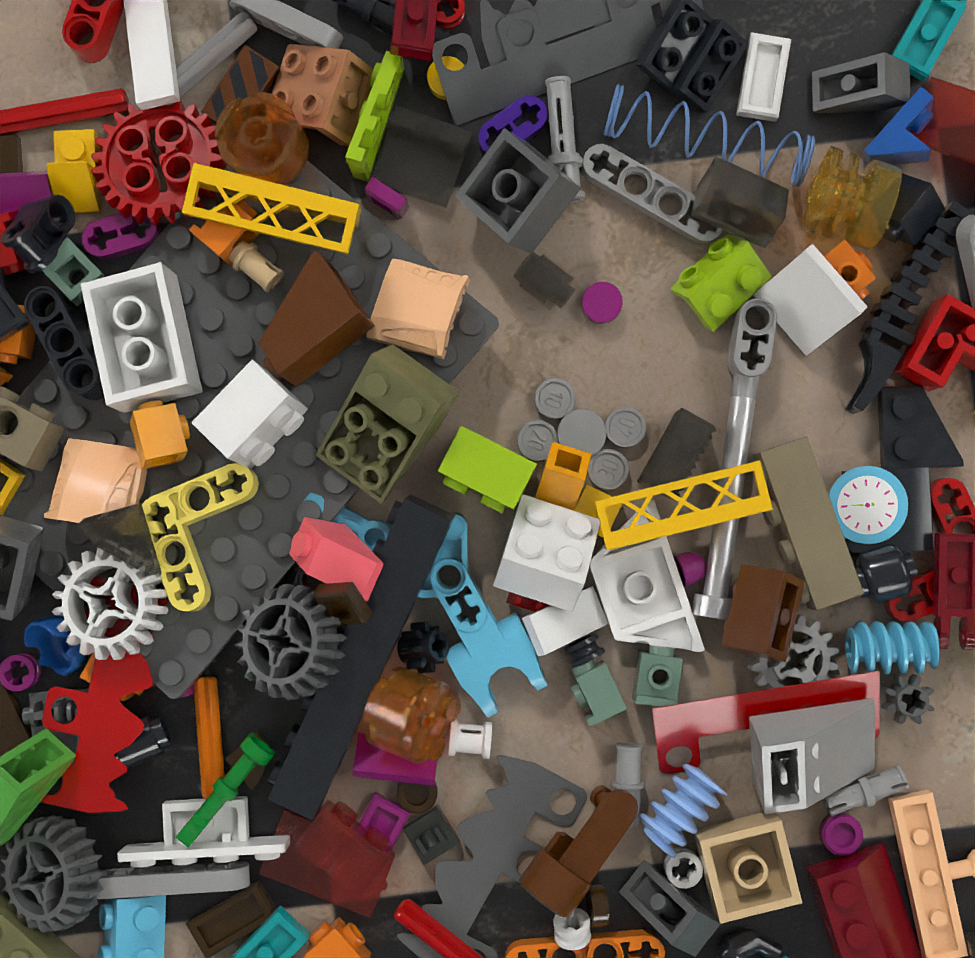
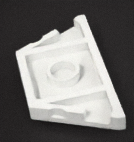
(645, 593)

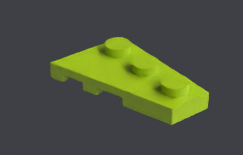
(374, 116)

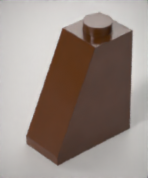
(313, 323)

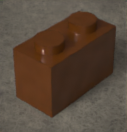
(763, 612)

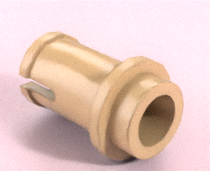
(256, 266)

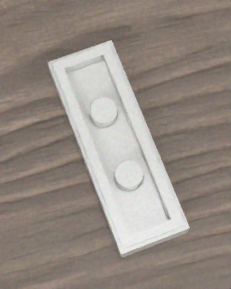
(151, 53)

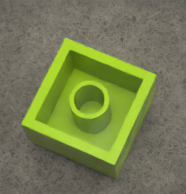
(486, 469)

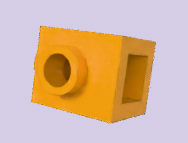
(159, 434)
(559, 484)

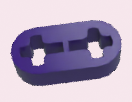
(510, 116)

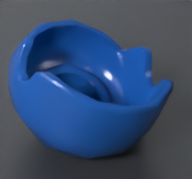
(52, 645)

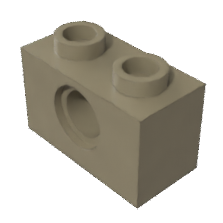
(35, 433)

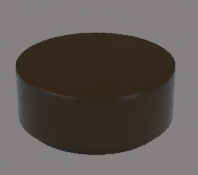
(416, 797)
(597, 905)

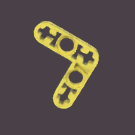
(181, 516)

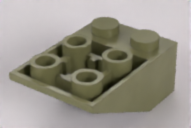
(386, 421)

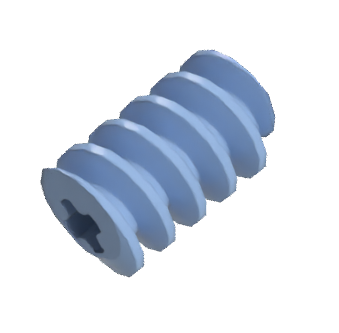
(681, 808)

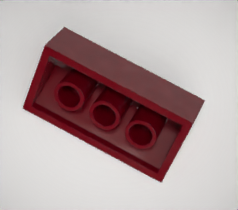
(863, 906)

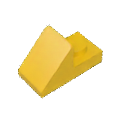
(72, 169)

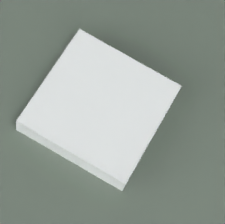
(811, 300)

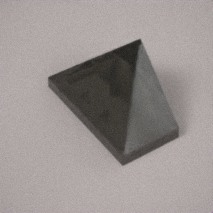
(124, 536)

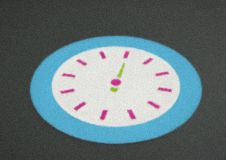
(869, 504)

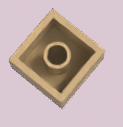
(747, 866)

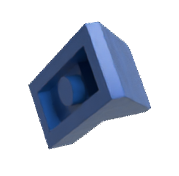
(895, 141)

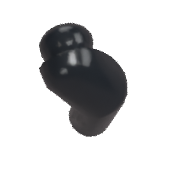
(749, 942)

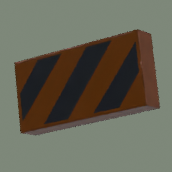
(246, 76)

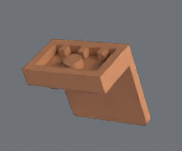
(324, 89)

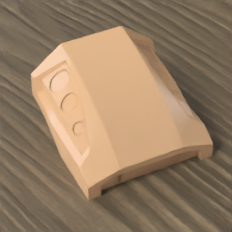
(417, 308)
(95, 480)

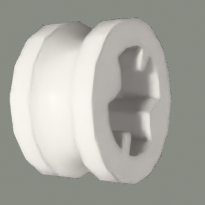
(693, 874)
(577, 932)

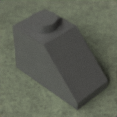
(862, 85)
(669, 909)

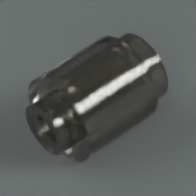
(545, 281)

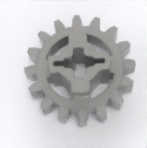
(808, 648)

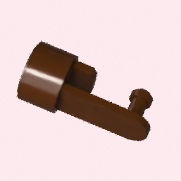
(566, 866)

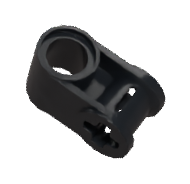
(39, 231)

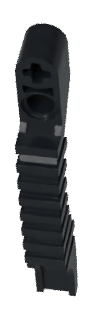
(893, 313)

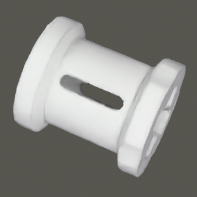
(470, 739)

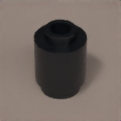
(148, 744)

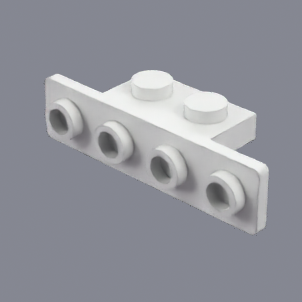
(222, 838)

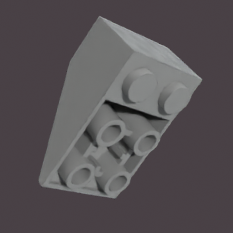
(810, 752)

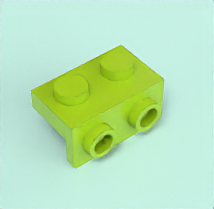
(721, 280)

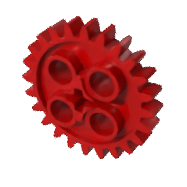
(123, 169)

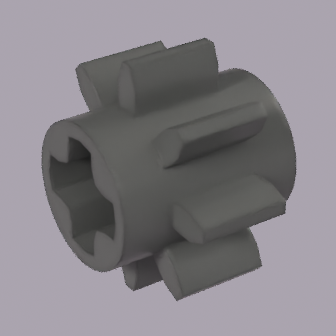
(920, 699)

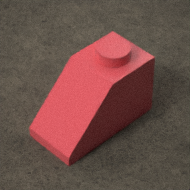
(335, 555)

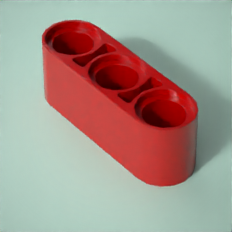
(100, 20)

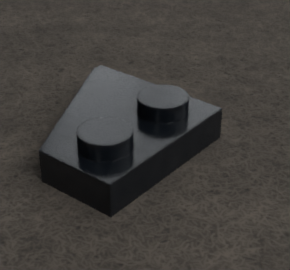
(912, 431)

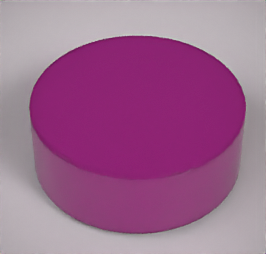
(601, 302)
(841, 833)

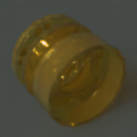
(854, 199)

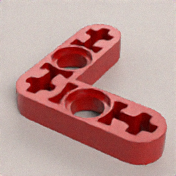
(958, 502)

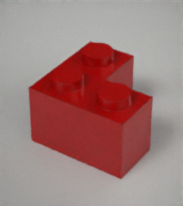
(940, 343)

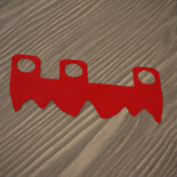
(100, 723)

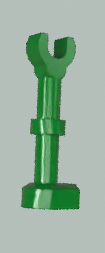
(225, 788)

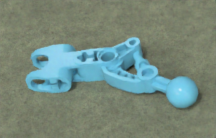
(485, 641)

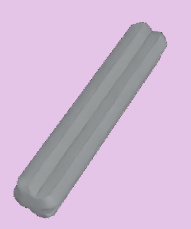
(214, 51)

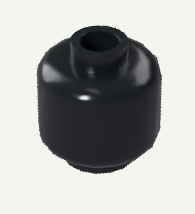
(885, 573)

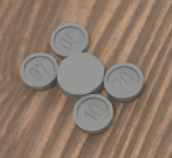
(582, 431)

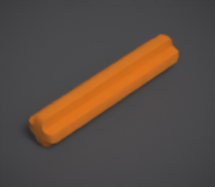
(208, 732)

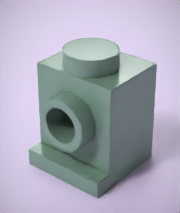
(65, 265)
(644, 688)
(597, 691)

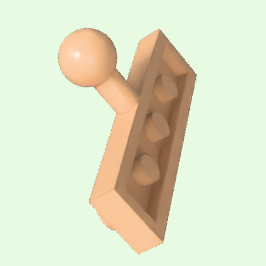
(929, 875)

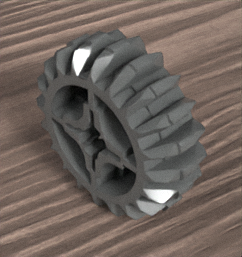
(272, 659)
(48, 899)

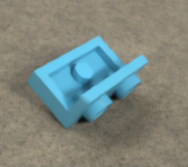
(133, 927)

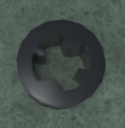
(584, 650)

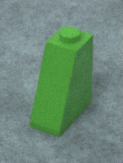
(27, 777)

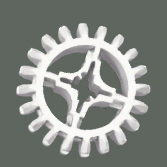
(91, 631)

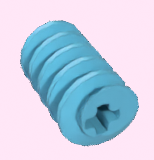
(891, 645)

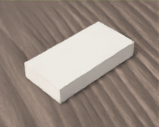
(763, 77)
(556, 627)

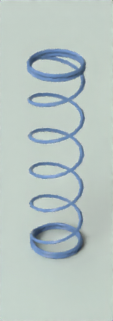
(802, 160)

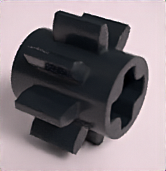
(422, 647)

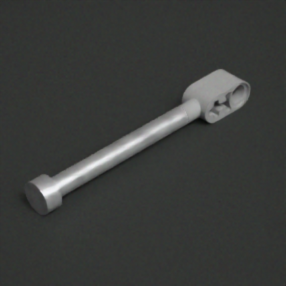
(715, 600)

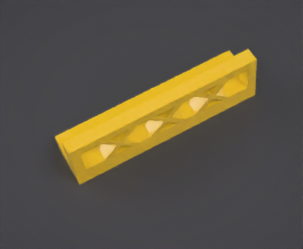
(271, 194)
(687, 521)

